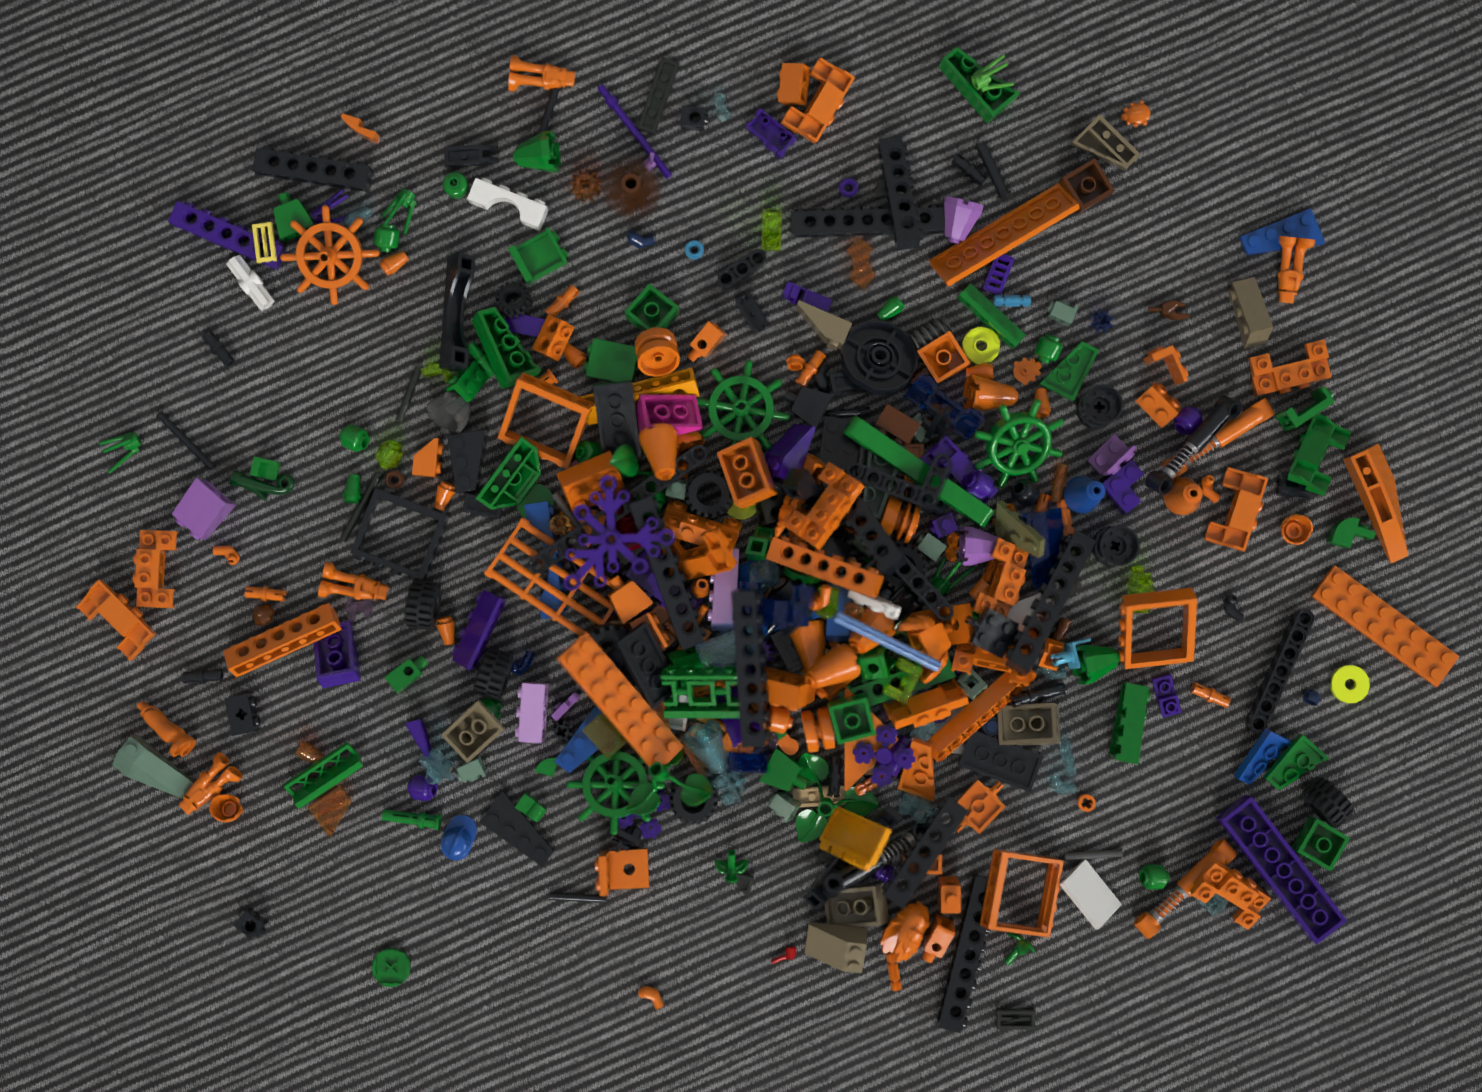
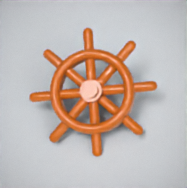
(329, 255)

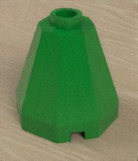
(539, 153)
(1095, 662)

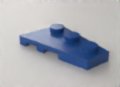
(1263, 751)

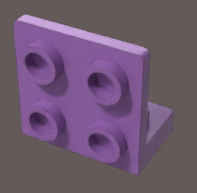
(1110, 455)

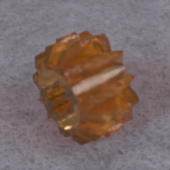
(586, 192)

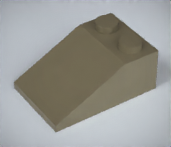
(827, 326)
(1029, 724)
(473, 731)
(858, 907)
(837, 945)

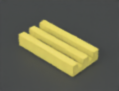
(266, 258)

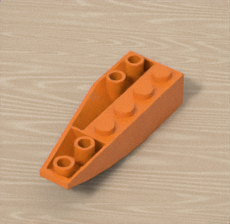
(1380, 498)

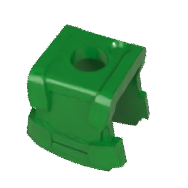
(874, 664)

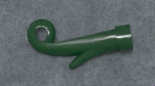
(257, 487)

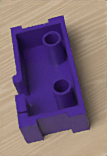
(771, 133)
(795, 293)

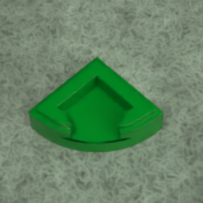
(547, 767)

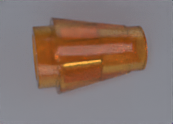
(308, 752)

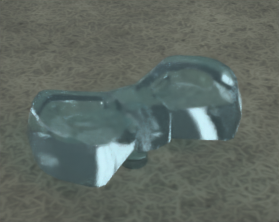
(722, 113)

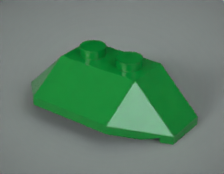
(511, 477)

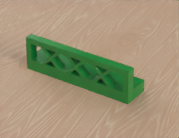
(991, 316)
(326, 778)

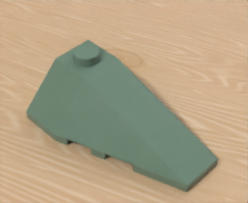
(145, 764)

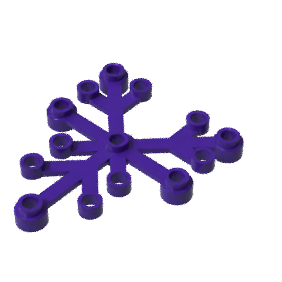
(596, 555)

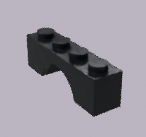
(801, 485)

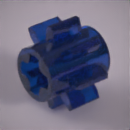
(1096, 323)

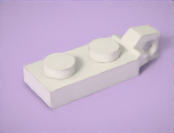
(877, 605)

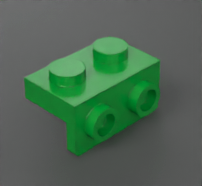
(468, 381)

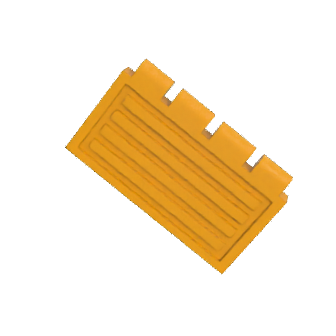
(853, 838)

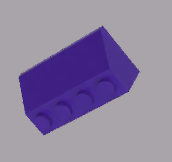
(479, 629)

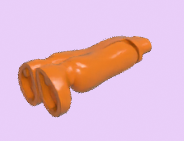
(167, 730)

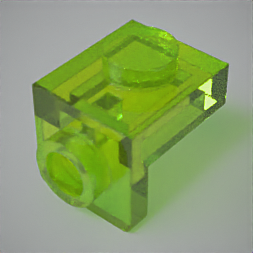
(433, 369)
(833, 606)

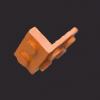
(1171, 357)

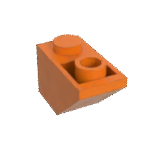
(427, 460)

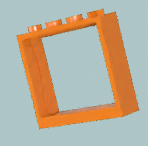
(558, 396)
(1157, 600)
(995, 887)

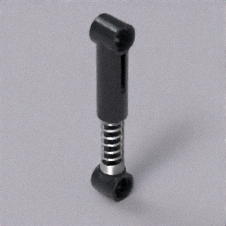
(1225, 409)
(887, 853)

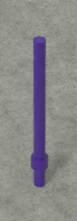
(612, 102)

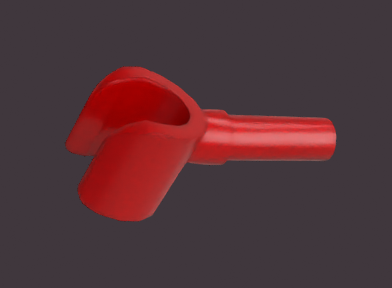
(790, 954)

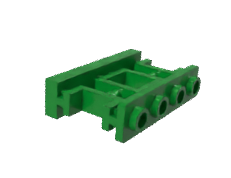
(701, 706)

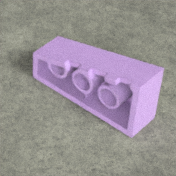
(722, 599)

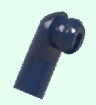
(638, 241)

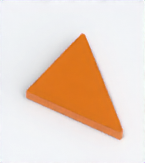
(852, 770)

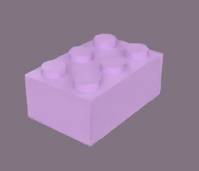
(532, 712)

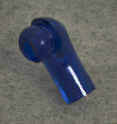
(525, 664)

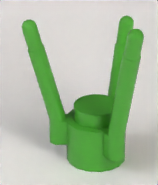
(982, 78)

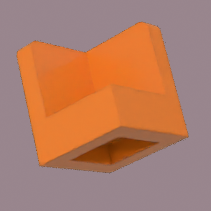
(1050, 647)

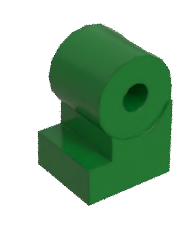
(531, 807)

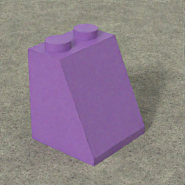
(202, 509)

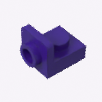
(943, 525)

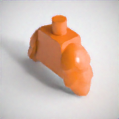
(930, 639)

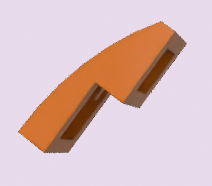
(357, 126)

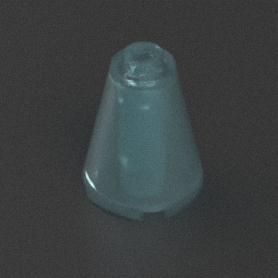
(708, 745)

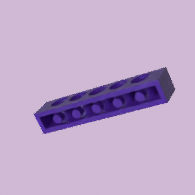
(184, 211)

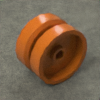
(657, 352)
(818, 729)

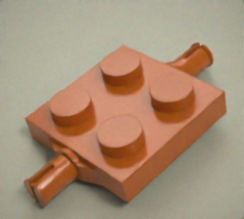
(982, 805)

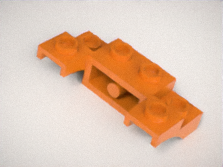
(824, 103)
(1282, 378)
(829, 508)
(1242, 511)
(692, 527)
(704, 559)
(151, 568)
(1006, 580)
(120, 615)
(970, 654)
(927, 706)
(1234, 888)

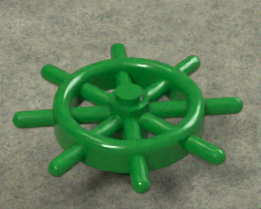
(741, 407)
(1018, 443)
(614, 785)

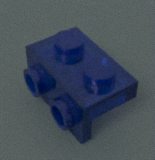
(748, 763)

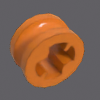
(1088, 797)

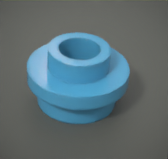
(694, 243)

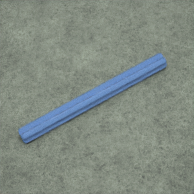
(887, 641)

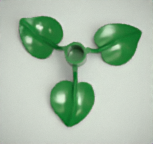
(628, 466)
(645, 800)
(811, 824)

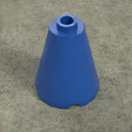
(1083, 494)

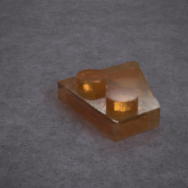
(700, 767)
(330, 809)

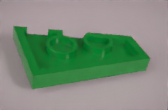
(1071, 372)
(1295, 760)

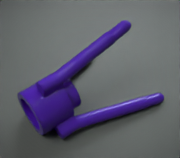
(317, 214)

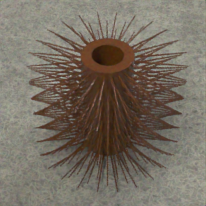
(631, 189)

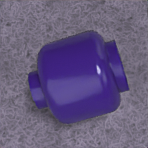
(1188, 420)
(979, 484)
(421, 789)

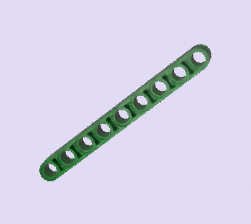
(916, 470)

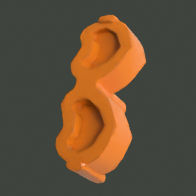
(952, 541)

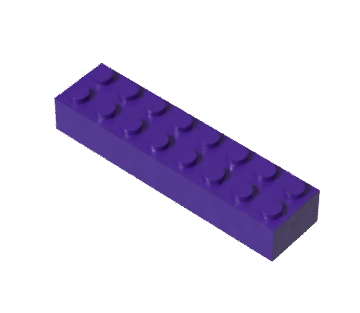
(1281, 869)

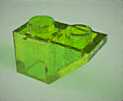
(771, 229)

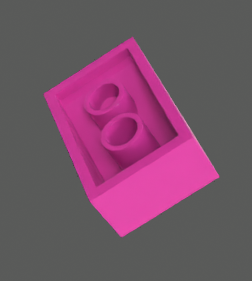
(676, 410)

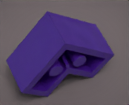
(1118, 488)

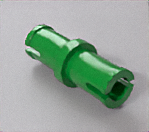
(481, 359)

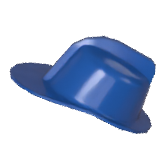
(458, 837)

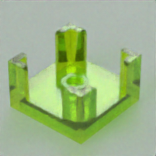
(907, 683)

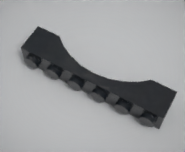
(453, 347)

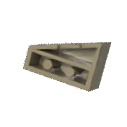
(1106, 143)
(1250, 312)

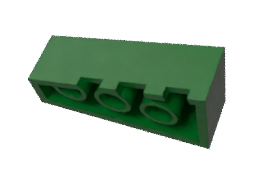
(989, 104)
(503, 348)
(1129, 723)

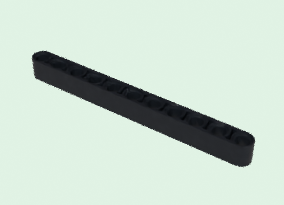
(543, 555)

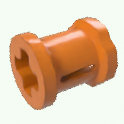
(548, 377)

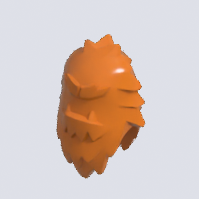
(906, 931)

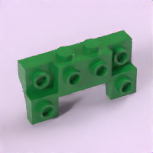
(1313, 447)

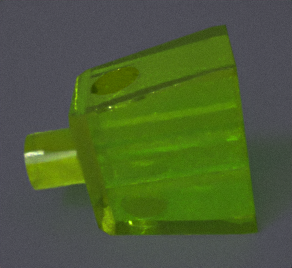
(1140, 583)

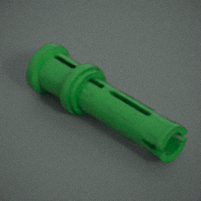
(421, 820)

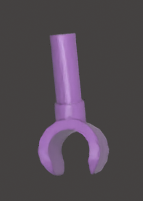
(651, 162)

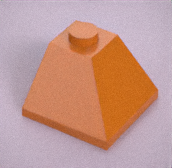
(943, 357)

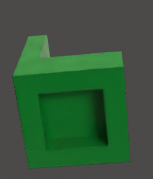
(265, 468)

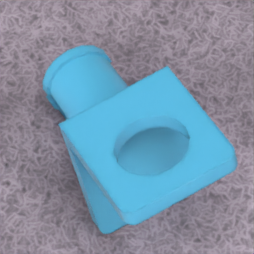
(1069, 655)

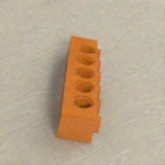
(869, 587)
(282, 640)

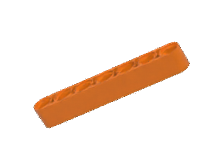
(975, 715)

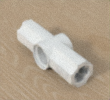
(250, 282)

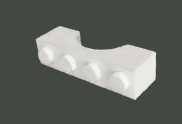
(486, 194)

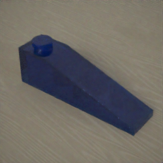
(1050, 526)

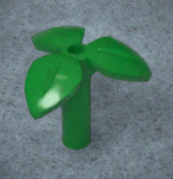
(731, 867)
(1021, 948)

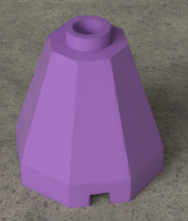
(959, 218)
(975, 546)

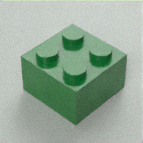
(651, 310)
(851, 718)
(1320, 843)

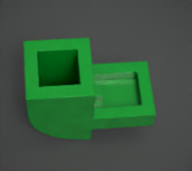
(1344, 530)
(759, 543)

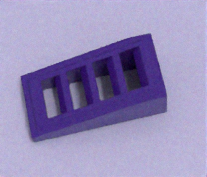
(1008, 259)
(419, 733)

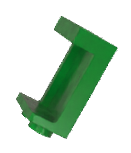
(539, 256)
(610, 361)
(1289, 419)

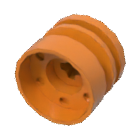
(900, 519)

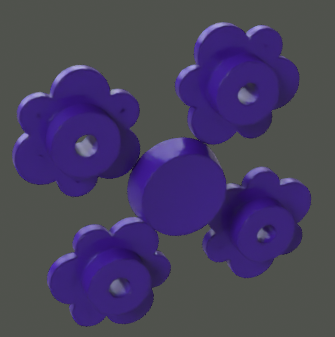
(884, 755)
(656, 828)

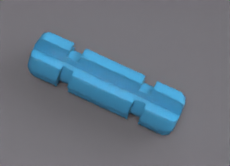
(1012, 300)

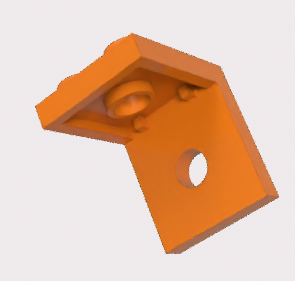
(959, 634)
(612, 873)

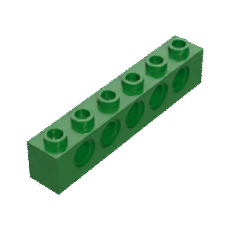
(874, 699)

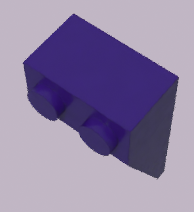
(789, 450)
(337, 658)

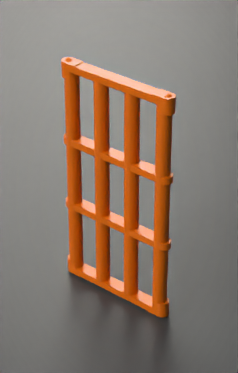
(567, 600)

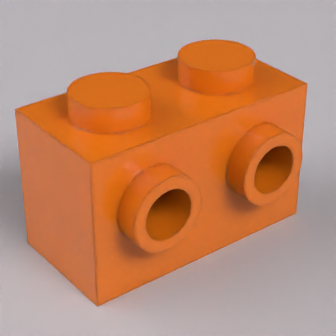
(793, 84)

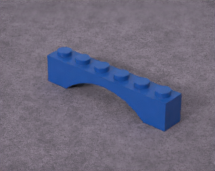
(539, 517)

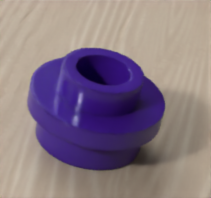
(848, 181)

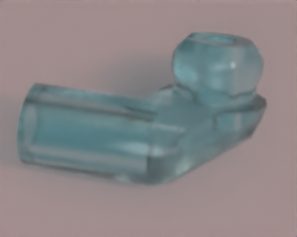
(1052, 675)
(1060, 788)

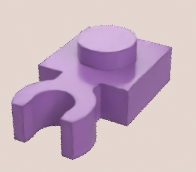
(560, 709)

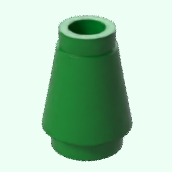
(891, 308)
(352, 489)

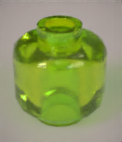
(389, 454)

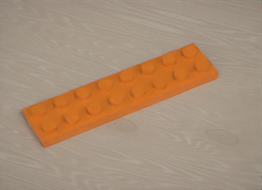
(1004, 234)
(1385, 626)
(619, 701)

